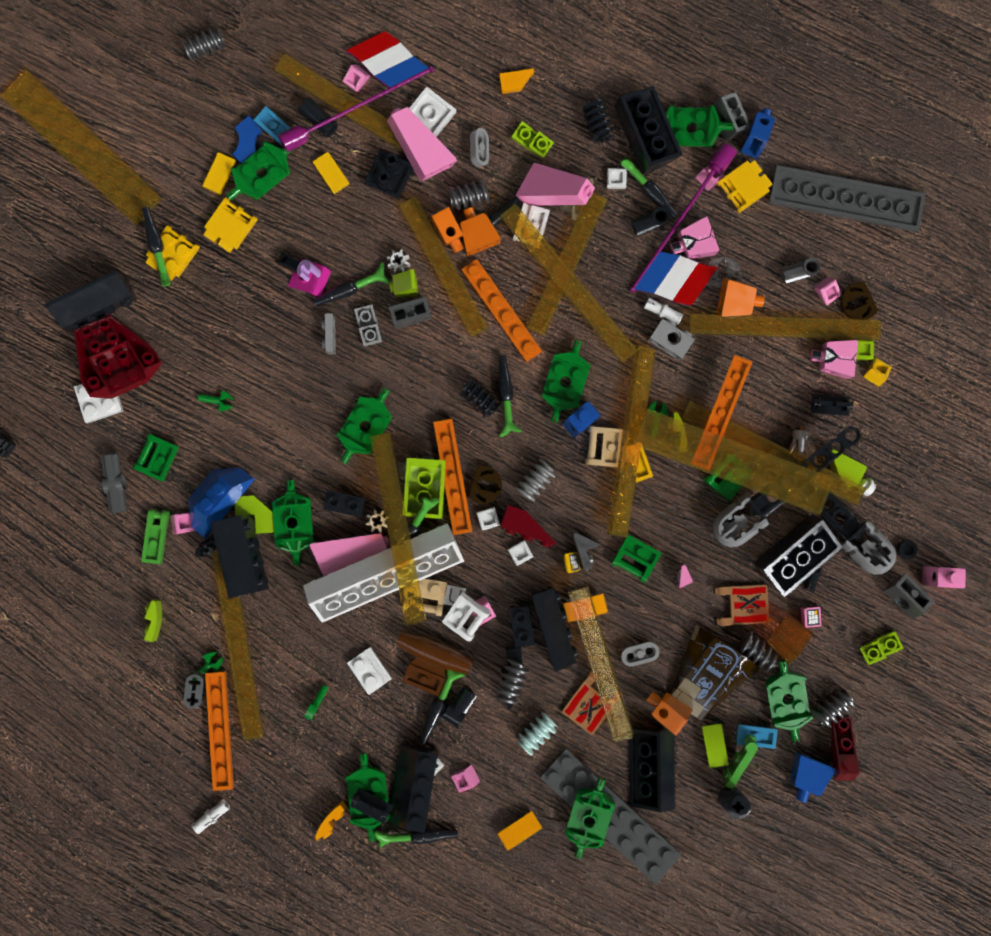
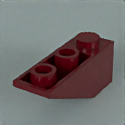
(521, 522)
(843, 750)

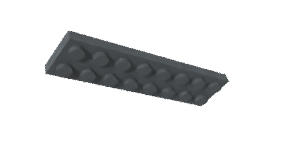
(847, 198)
(626, 829)

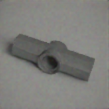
(114, 483)

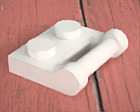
(461, 612)

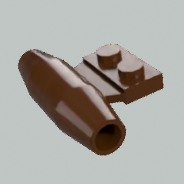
(430, 661)

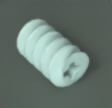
(537, 733)

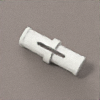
(663, 311)
(210, 816)

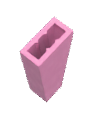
(419, 144)
(554, 187)
(340, 553)

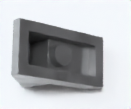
(583, 544)

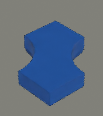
(248, 135)

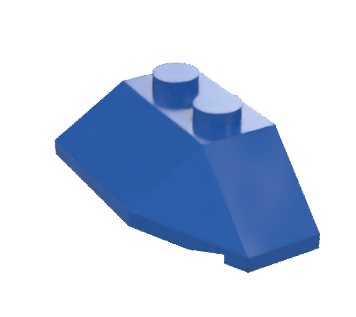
(216, 497)

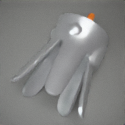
(802, 437)

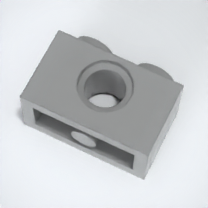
(660, 339)

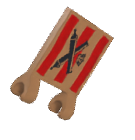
(747, 604)
(586, 706)

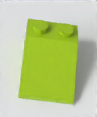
(424, 480)

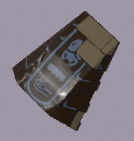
(709, 673)

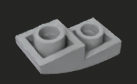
(368, 325)

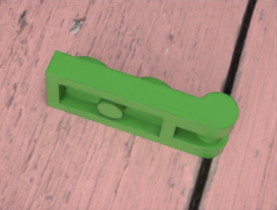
(155, 537)
(740, 761)

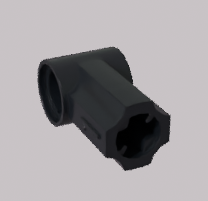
(649, 222)
(457, 709)

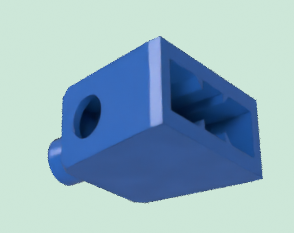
(761, 130)
(581, 419)
(810, 776)

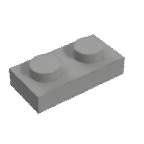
(329, 341)

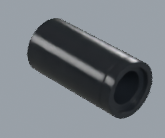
(315, 114)

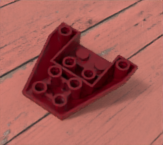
(113, 358)

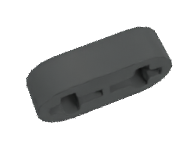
(198, 690)

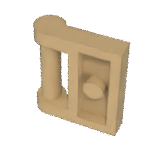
(610, 446)
(436, 591)

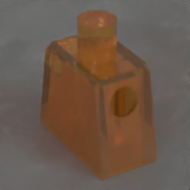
(787, 637)

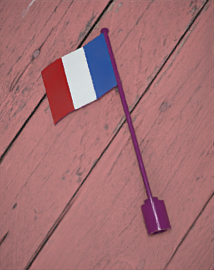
(386, 62)
(673, 274)

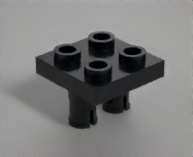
(389, 175)

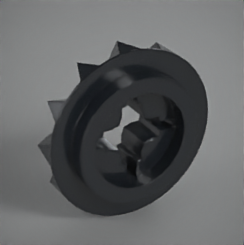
(206, 547)

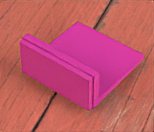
(315, 285)

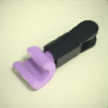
(302, 268)

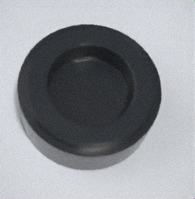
(906, 549)

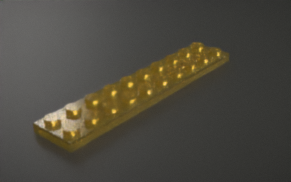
(80, 146)
(734, 461)

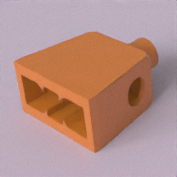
(443, 222)
(478, 232)
(737, 298)
(669, 711)

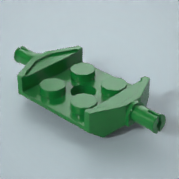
(707, 125)
(246, 178)
(570, 366)
(368, 410)
(295, 538)
(795, 712)
(367, 779)
(594, 804)

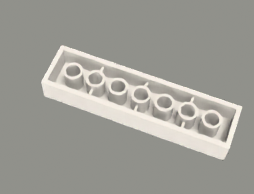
(377, 576)

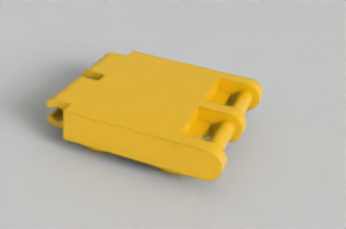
(745, 185)
(229, 226)
(175, 253)

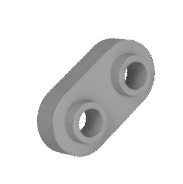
(479, 147)
(640, 656)

